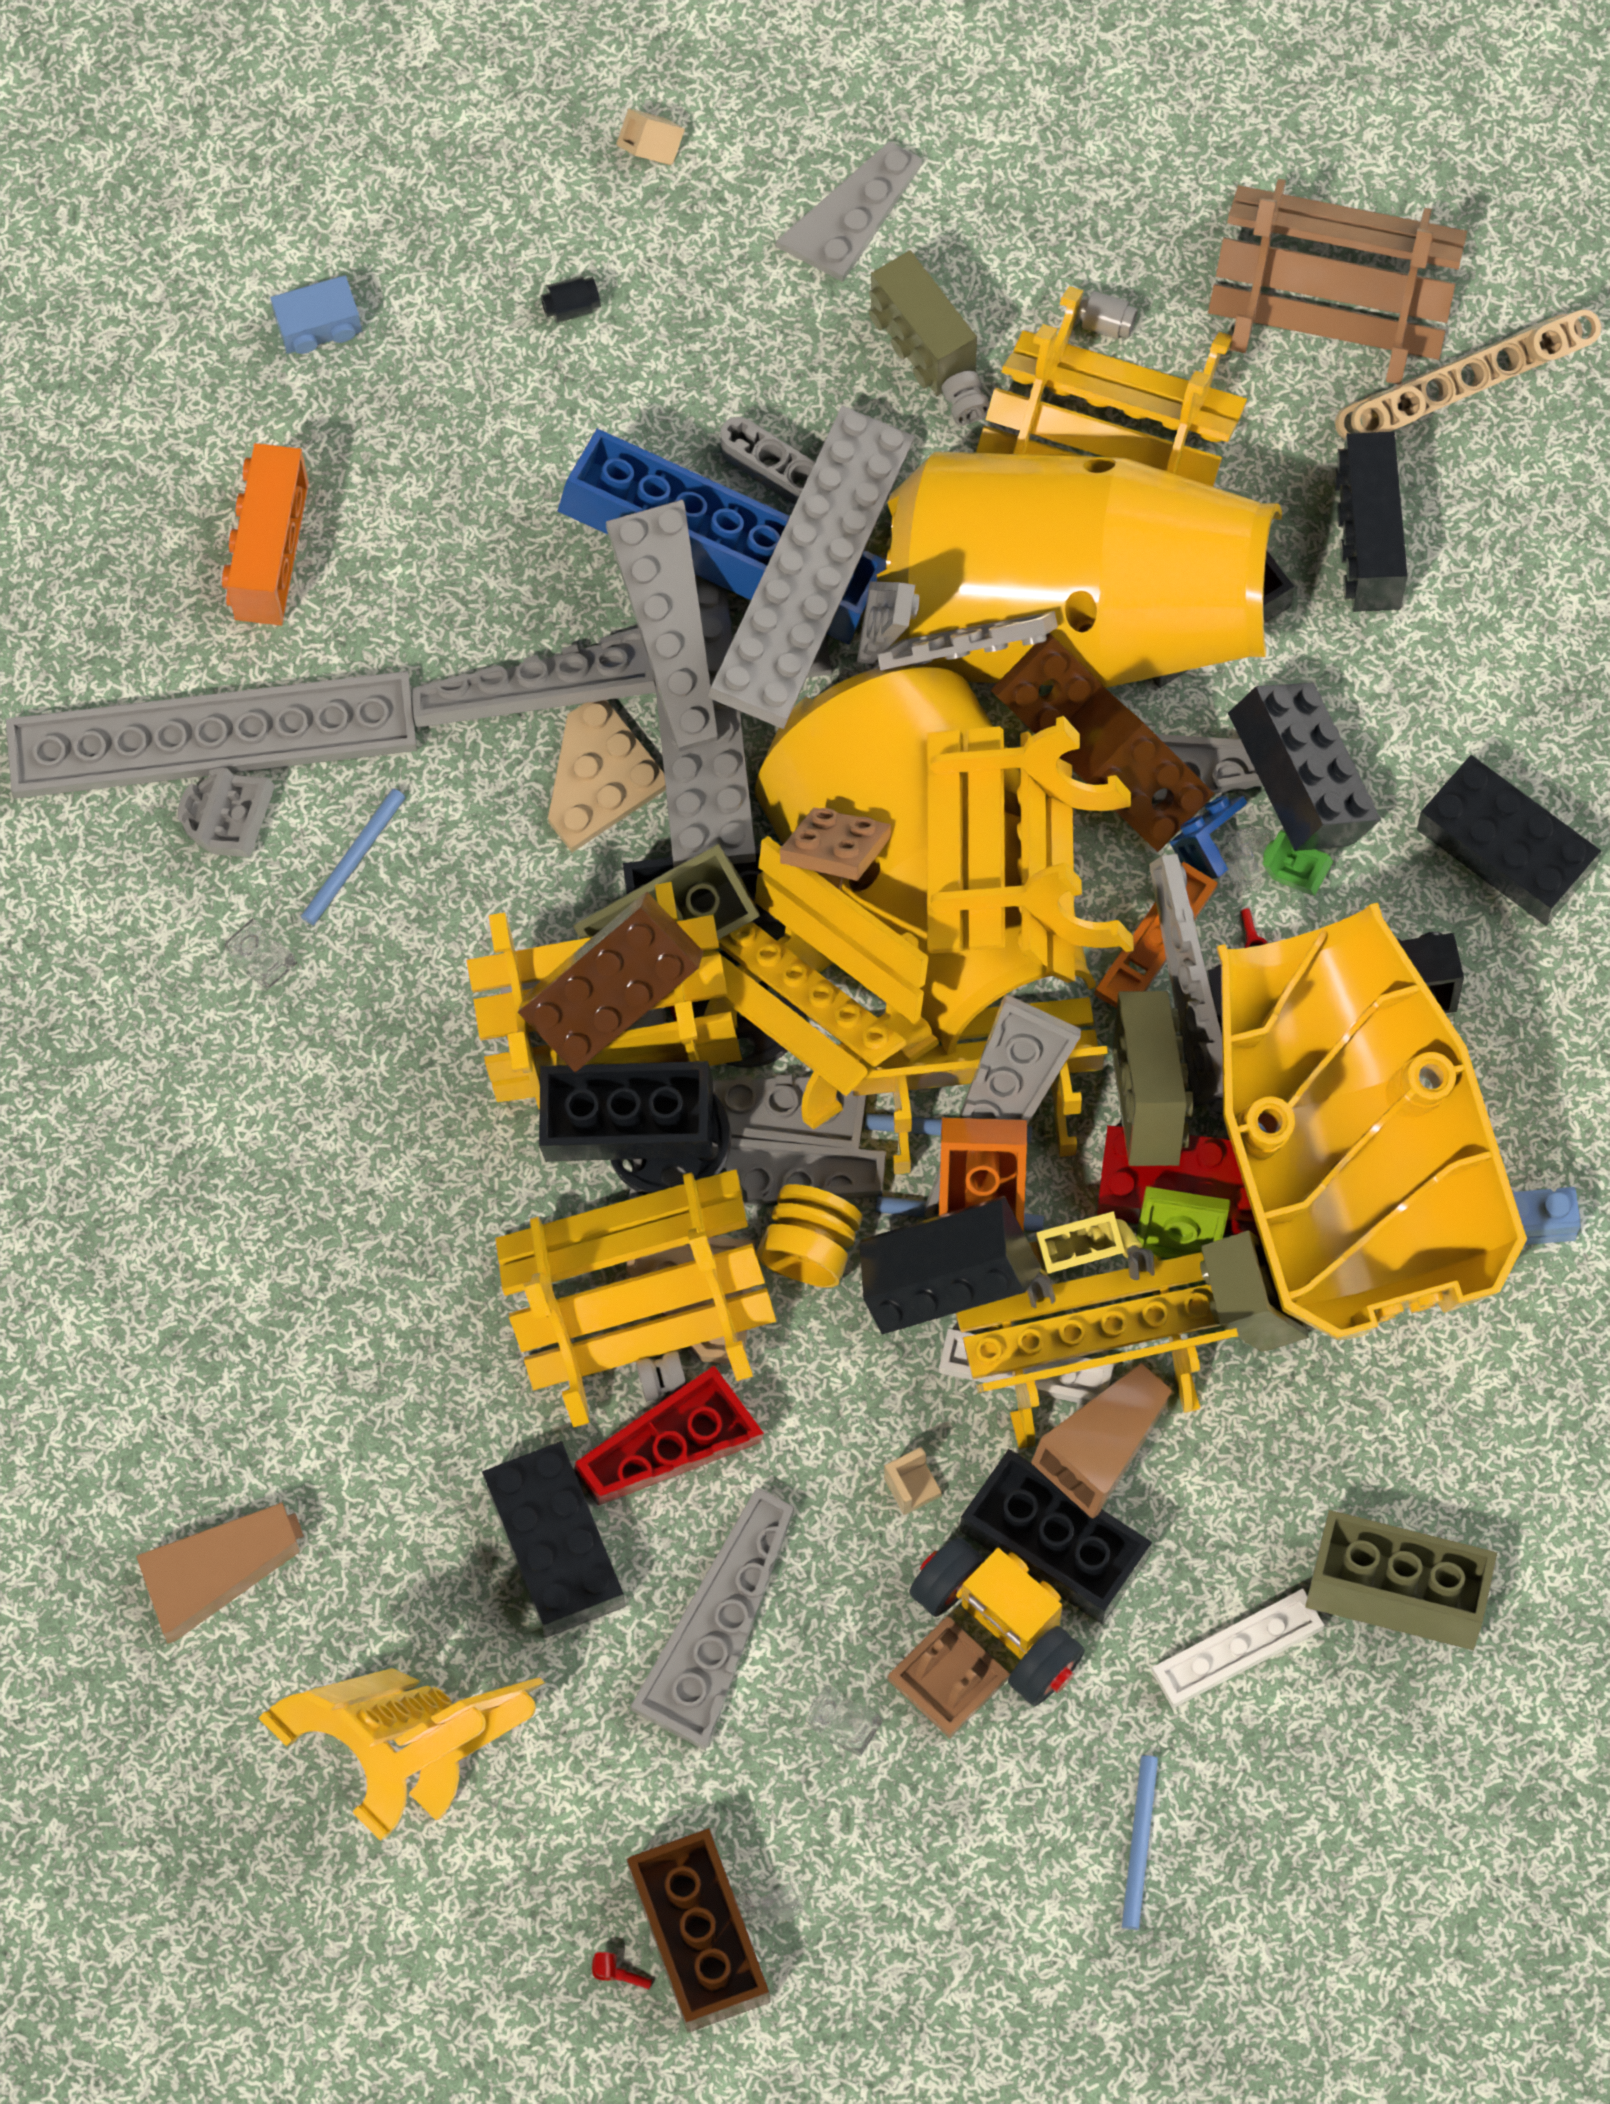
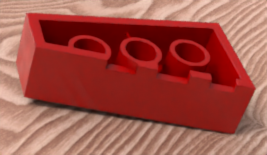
(674, 1437)

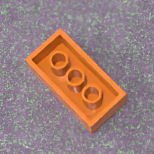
(266, 534)
(983, 1163)

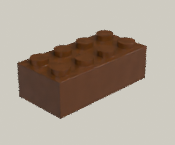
(611, 981)
(698, 1930)

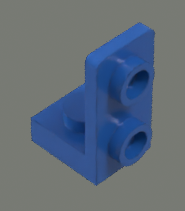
(1194, 842)

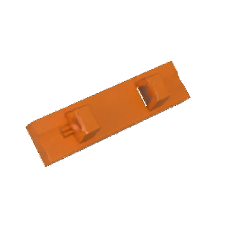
(1149, 945)

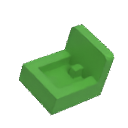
(1296, 869)

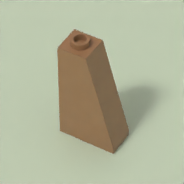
(1101, 1439)
(213, 1567)

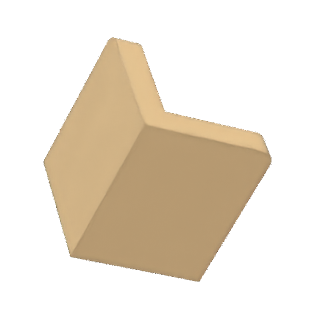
(650, 136)
(911, 1481)

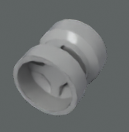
(966, 397)
(670, 1372)

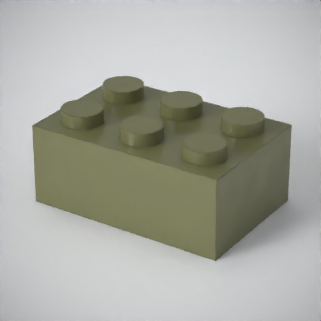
(921, 322)
(1247, 1294)

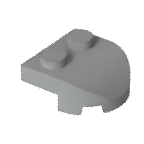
(225, 811)

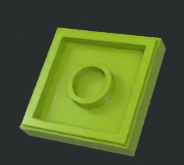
(1180, 1222)

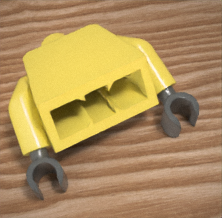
(1085, 1243)

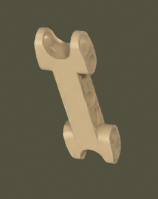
(1525, 350)

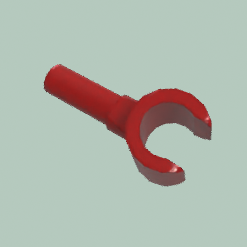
(1251, 934)
(605, 1969)

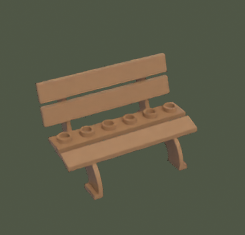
(1336, 279)

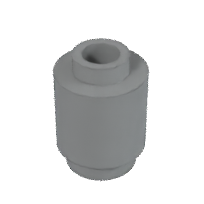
(1107, 315)

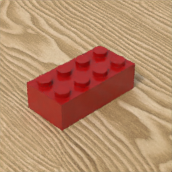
(1204, 1169)

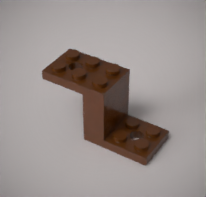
(1110, 739)

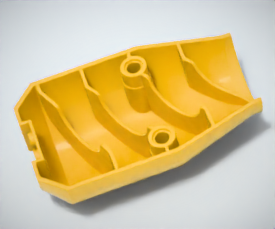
(1128, 556)
(866, 756)
(1365, 1176)

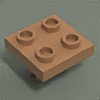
(835, 844)
(948, 1677)

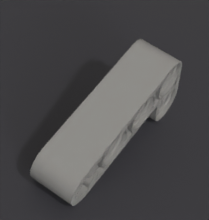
(764, 446)

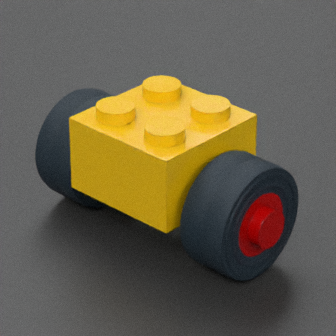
(1008, 1606)

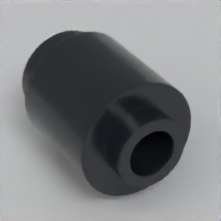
(570, 298)

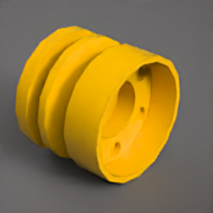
(809, 1235)

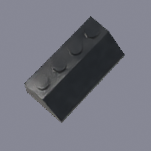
(945, 1265)

